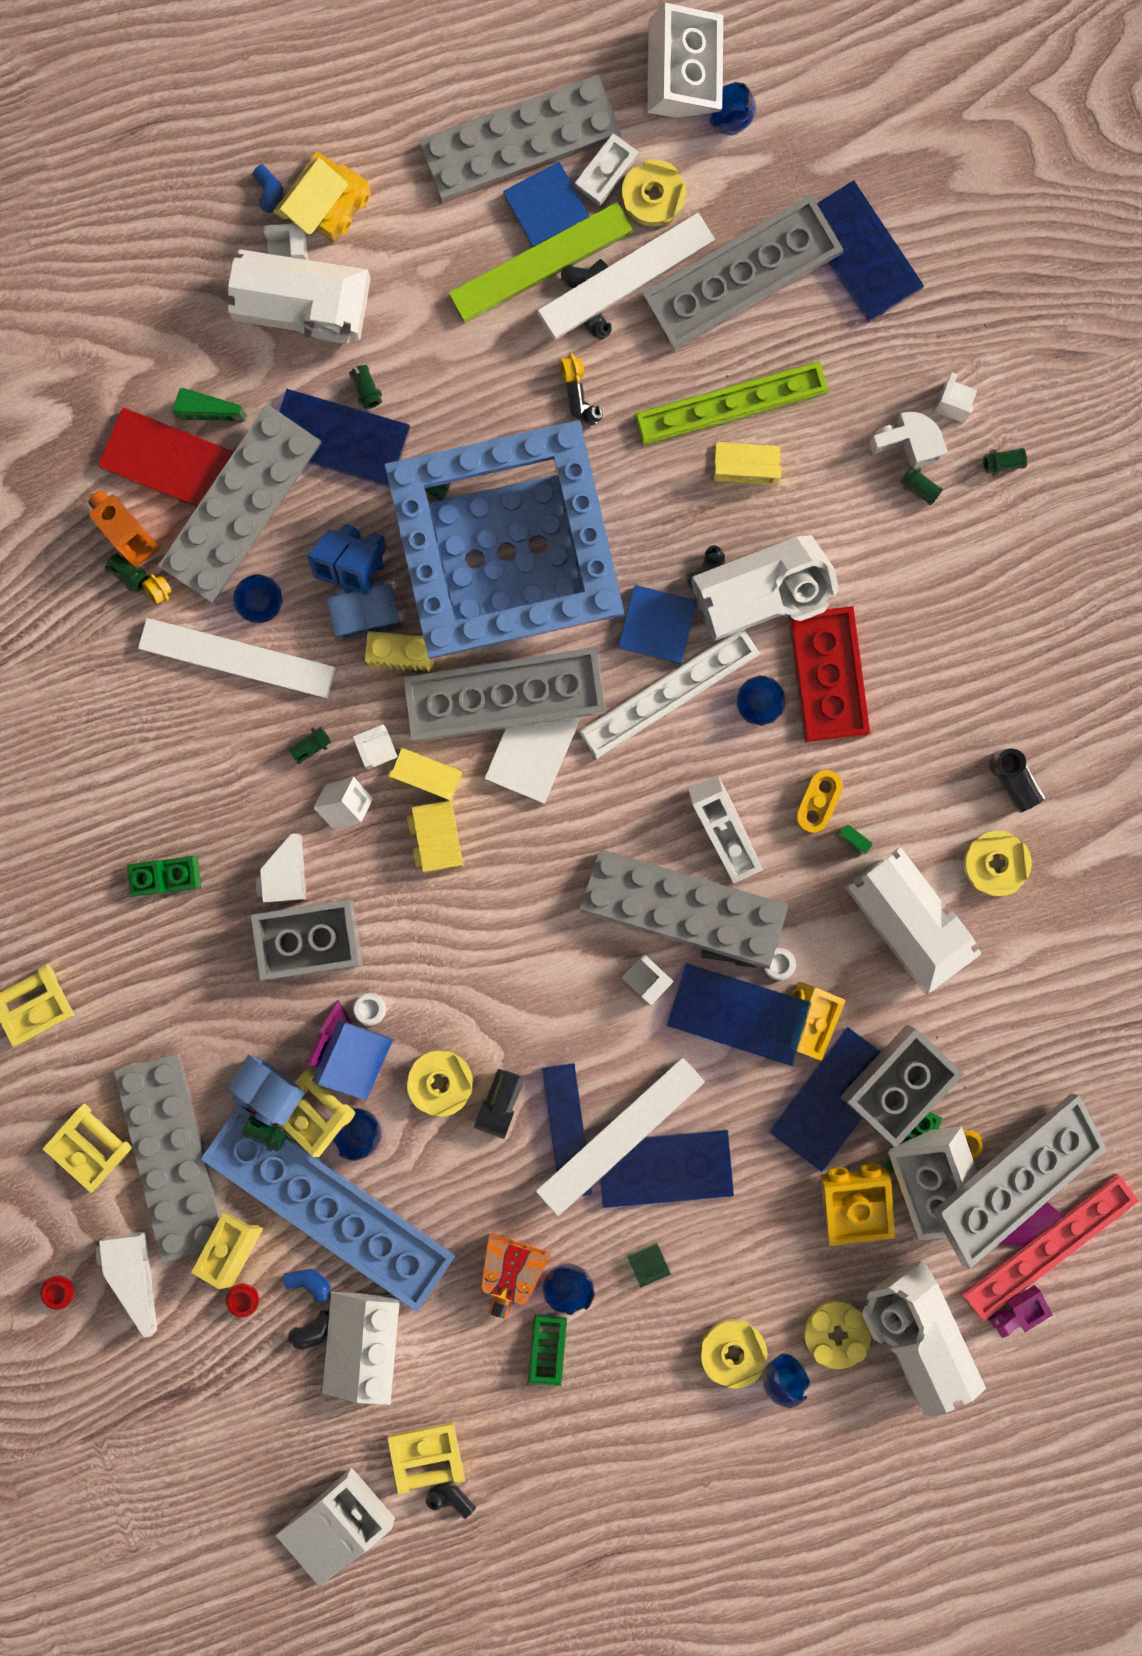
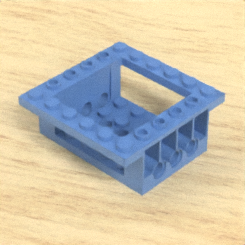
(518, 597)

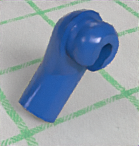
(272, 188)
(311, 1281)

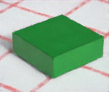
(854, 839)

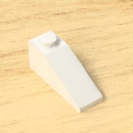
(725, 829)
(128, 1272)

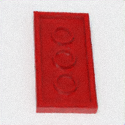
(163, 457)
(829, 676)

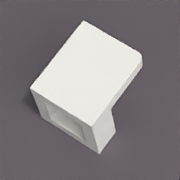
(286, 240)
(955, 400)
(375, 747)
(343, 803)
(647, 979)

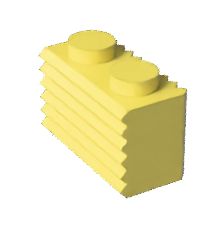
(397, 652)
(436, 837)

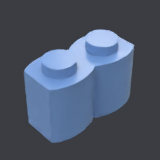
(357, 613)
(265, 1090)

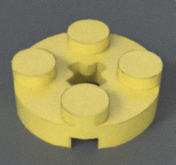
(643, 178)
(1009, 849)
(433, 1100)
(824, 1349)
(726, 1371)

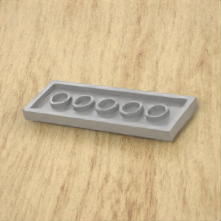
(520, 138)
(742, 272)
(240, 503)
(504, 695)
(684, 908)
(169, 1155)
(1020, 1180)

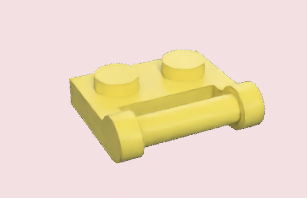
(36, 1014)
(308, 1125)
(80, 1156)
(422, 1448)

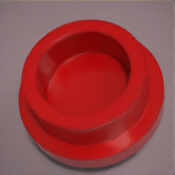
(57, 1292)
(242, 1300)

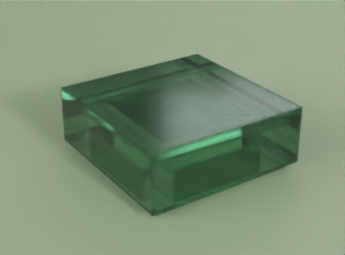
(649, 1264)

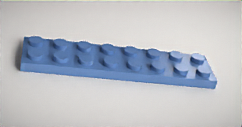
(331, 1211)

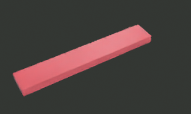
(1049, 1247)

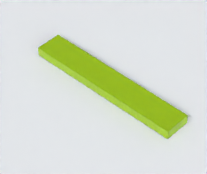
(540, 262)
(731, 403)

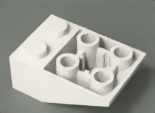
(336, 1527)

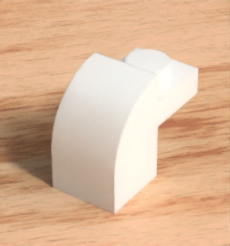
(917, 434)

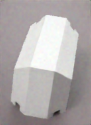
(299, 295)
(764, 585)
(912, 921)
(922, 1333)

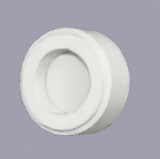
(782, 965)
(369, 1009)

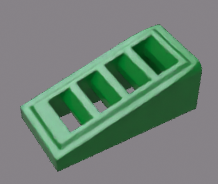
(198, 406)
(544, 1379)

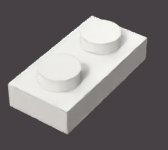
(606, 169)

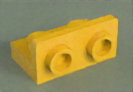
(821, 1019)

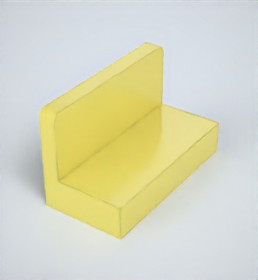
(311, 196)
(747, 463)
(426, 774)
(226, 1251)

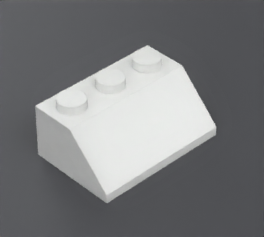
(684, 61)
(930, 1172)
(361, 1347)

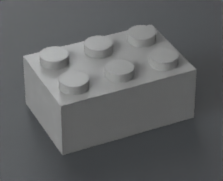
(306, 940)
(901, 1085)

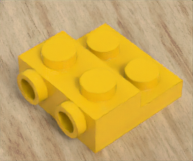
(354, 197)
(858, 1204)

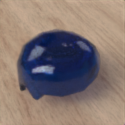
(737, 110)
(258, 598)
(761, 700)
(359, 1137)
(568, 1288)
(785, 1381)

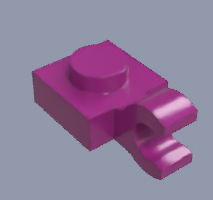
(1025, 1312)

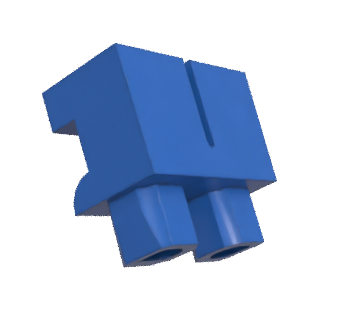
(347, 559)

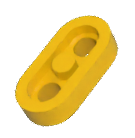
(819, 802)

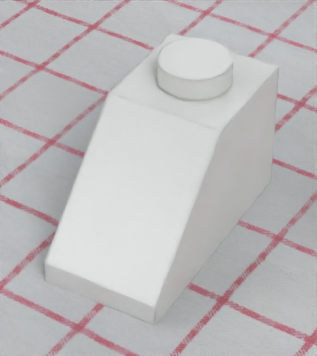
(283, 873)

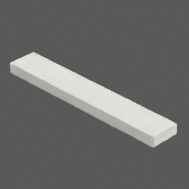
(626, 276)
(237, 658)
(669, 693)
(620, 1137)

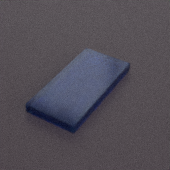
(871, 261)
(350, 438)
(739, 1014)
(816, 1118)
(671, 1170)

